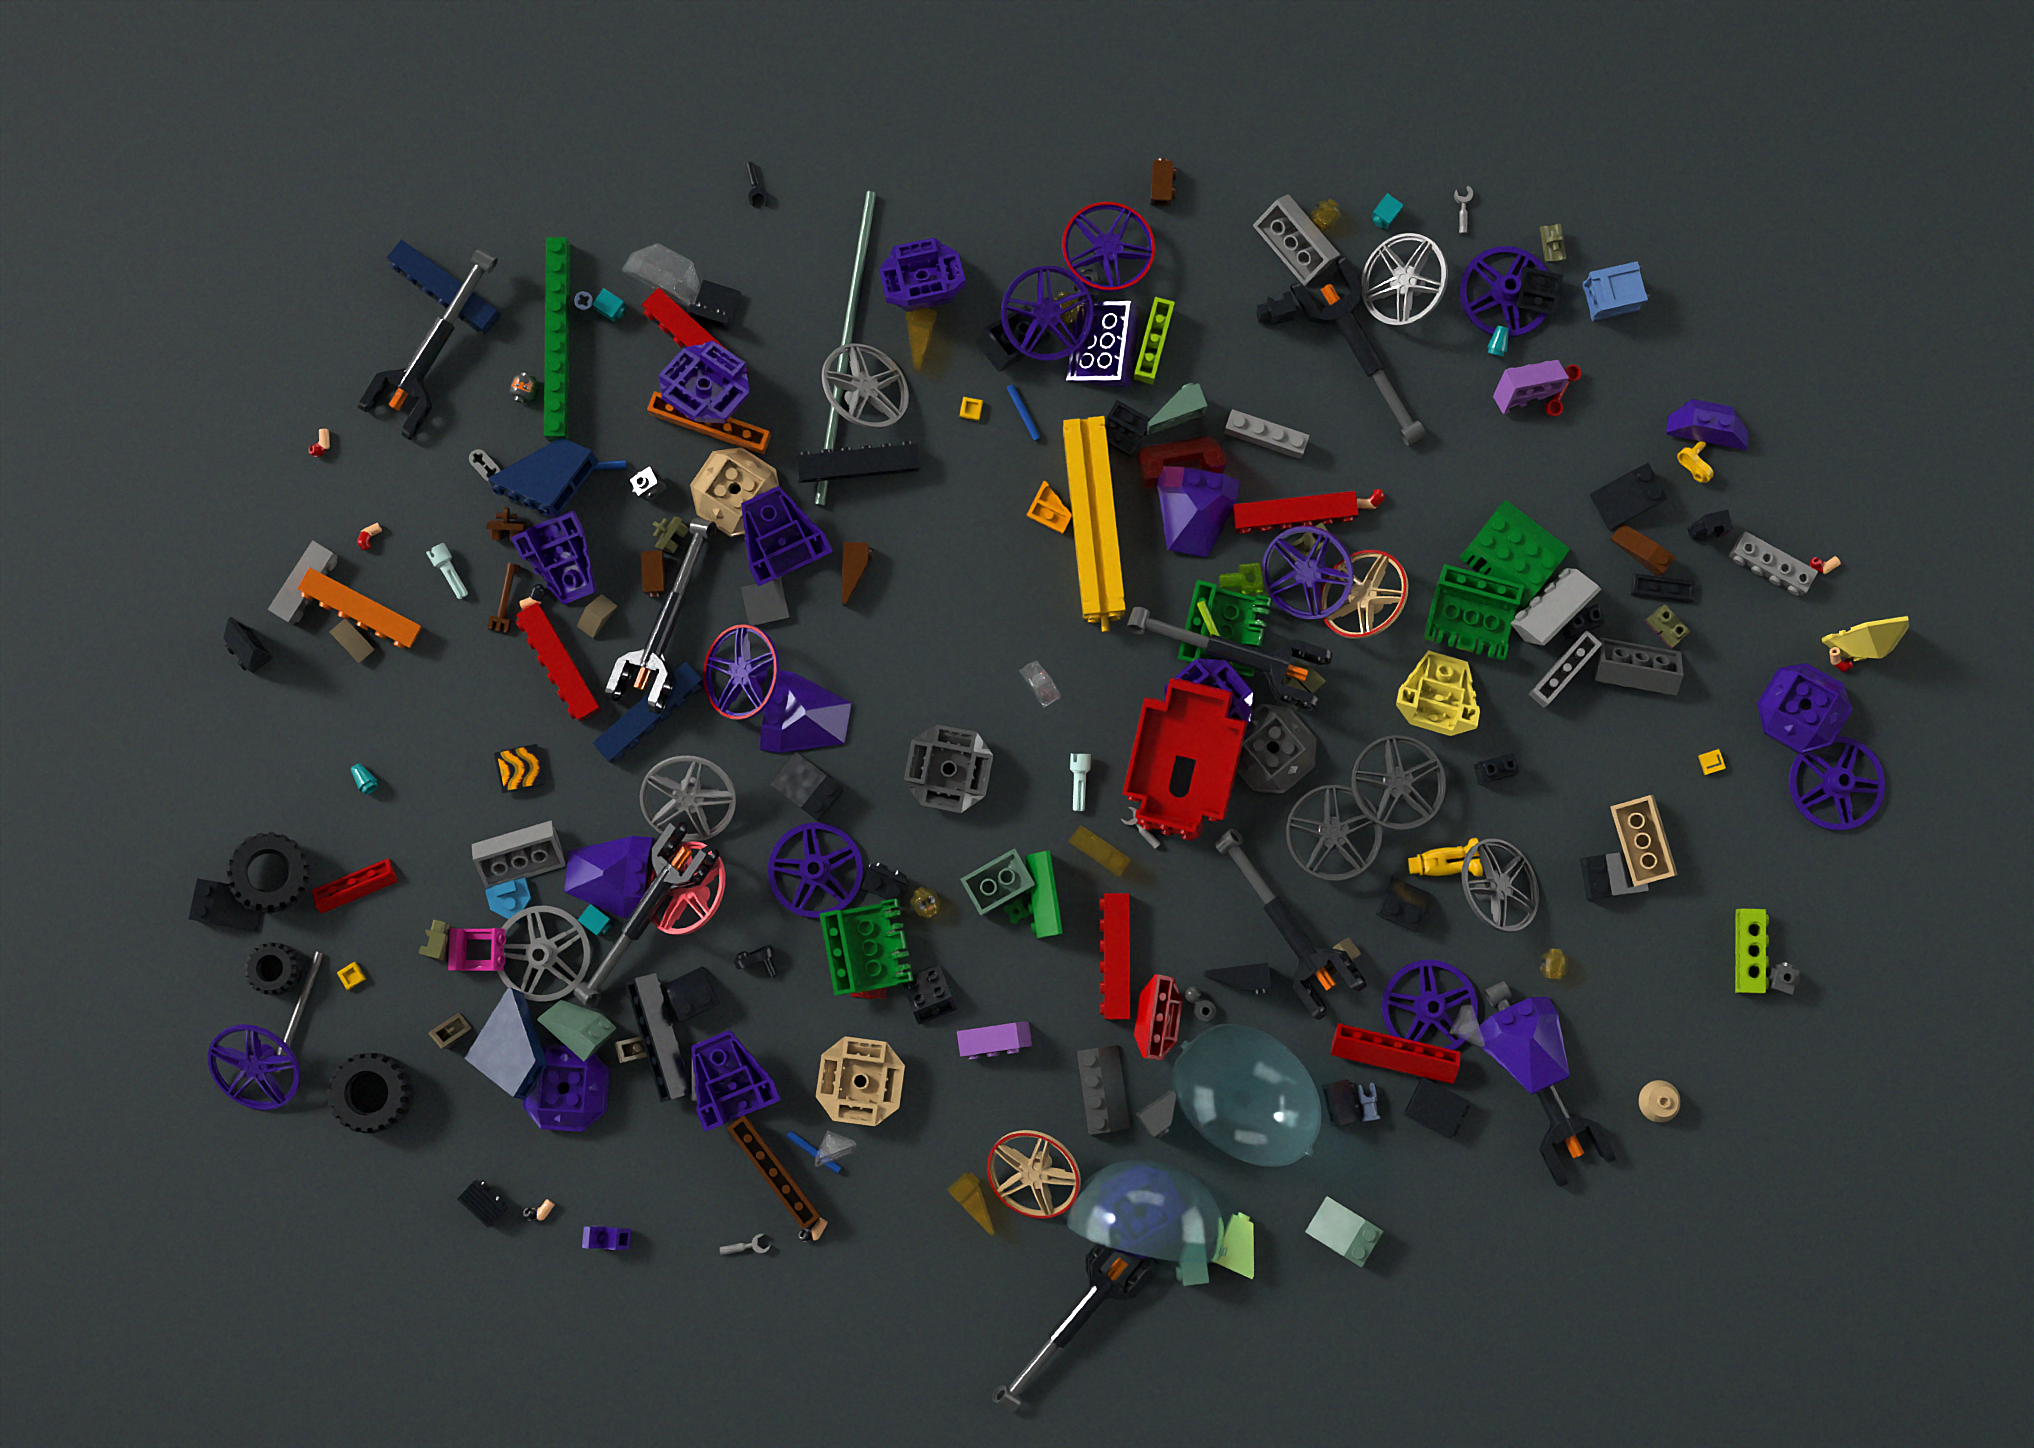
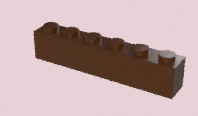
(774, 1171)

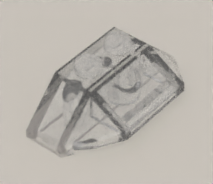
(665, 269)

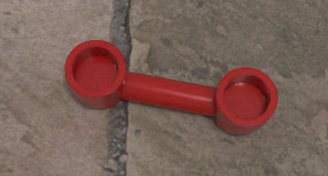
(1554, 406)

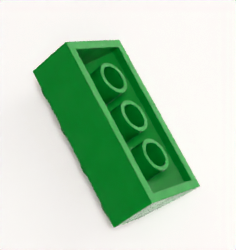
(1043, 896)

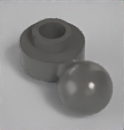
(1193, 995)

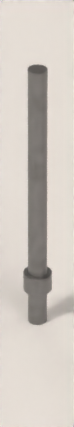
(301, 1003)

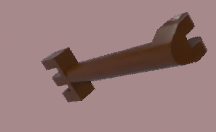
(500, 619)

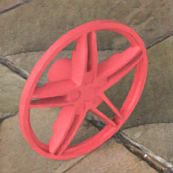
(694, 896)

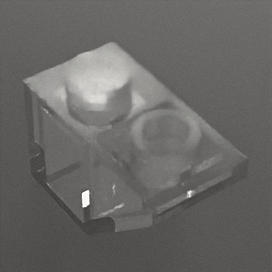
(1040, 683)

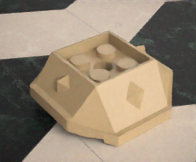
(719, 475)
(837, 1077)

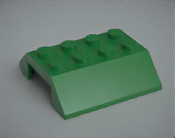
(1516, 550)
(1473, 611)
(1233, 618)
(865, 948)

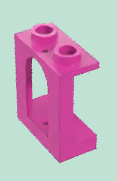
(458, 944)

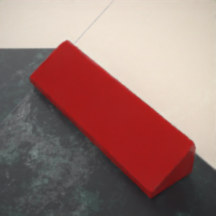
(354, 886)

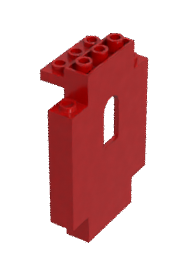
(1190, 725)

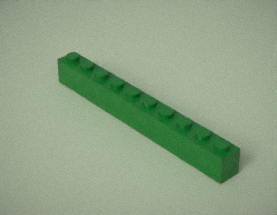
(557, 338)

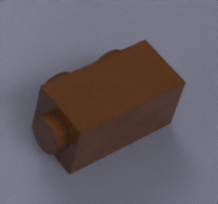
(1161, 182)
(653, 573)

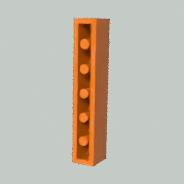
(731, 431)
(364, 610)

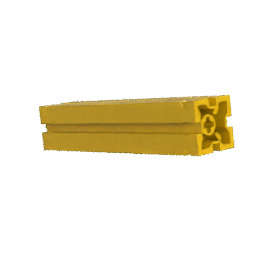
(1094, 520)

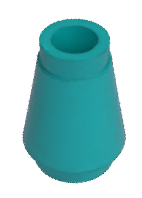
(1499, 341)
(364, 779)

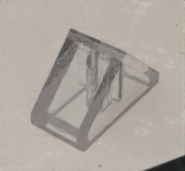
(1467, 1027)
(833, 1148)

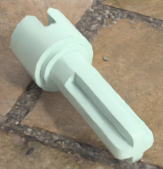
(441, 559)
(1080, 765)

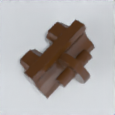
(497, 526)

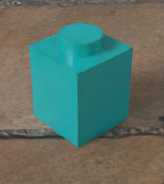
(1386, 211)
(609, 305)
(595, 920)

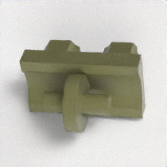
(1553, 243)
(675, 526)

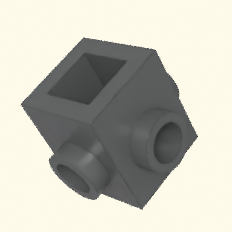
(1092, 276)
(648, 484)
(1783, 978)

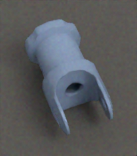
(587, 296)
(1368, 1103)

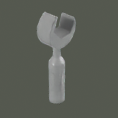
(1463, 212)
(1145, 833)
(741, 1247)

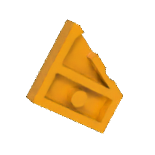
(1049, 510)

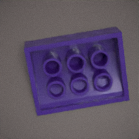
(1110, 347)

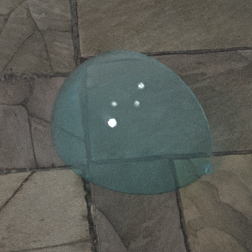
(1248, 1095)
(1149, 1212)

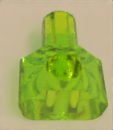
(1238, 578)

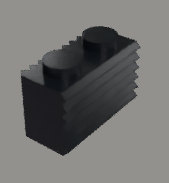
(482, 1202)

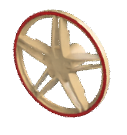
(1366, 595)
(1033, 1172)

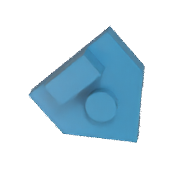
(509, 897)

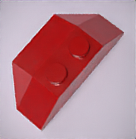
(1158, 1017)

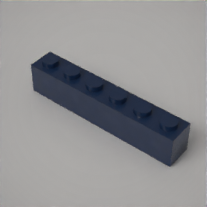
(441, 285)
(640, 721)

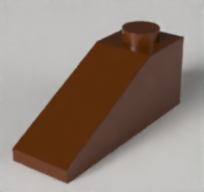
(1643, 549)
(855, 563)

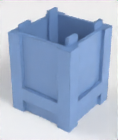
(1615, 291)

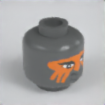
(523, 388)

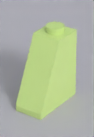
(1240, 1245)

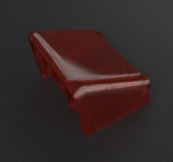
(1154, 457)

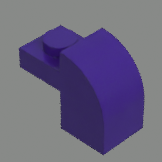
(606, 1237)

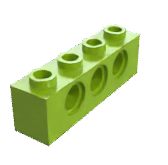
(1154, 340)
(1743, 960)

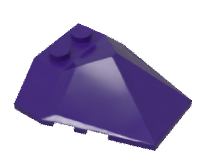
(1194, 507)
(779, 536)
(559, 555)
(803, 716)
(610, 873)
(1528, 1043)
(728, 1081)

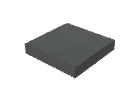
(765, 603)

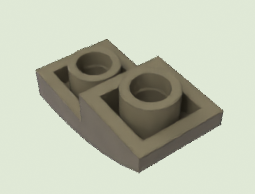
(351, 640)

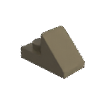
(630, 1050)

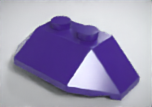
(1708, 424)

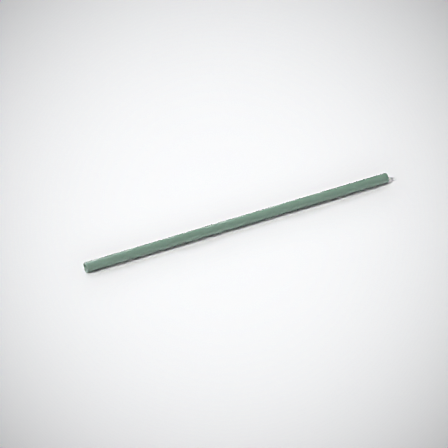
(848, 331)

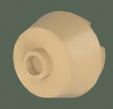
(1659, 1101)

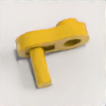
(1689, 459)

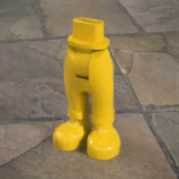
(1435, 861)

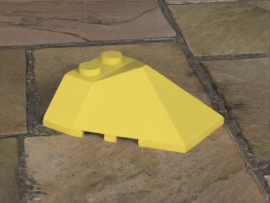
(1869, 639)
(1439, 695)

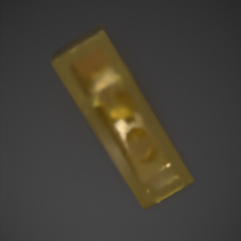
(919, 328)
(1099, 851)
(970, 1196)

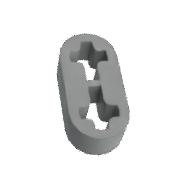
(488, 463)

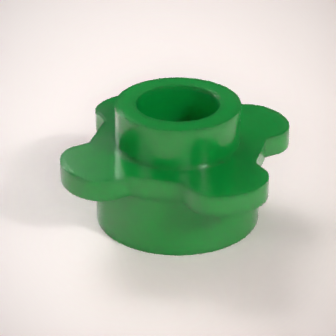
(1014, 917)

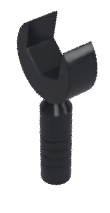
(756, 191)

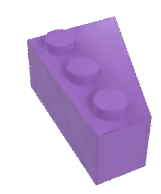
(1529, 382)
(994, 1039)

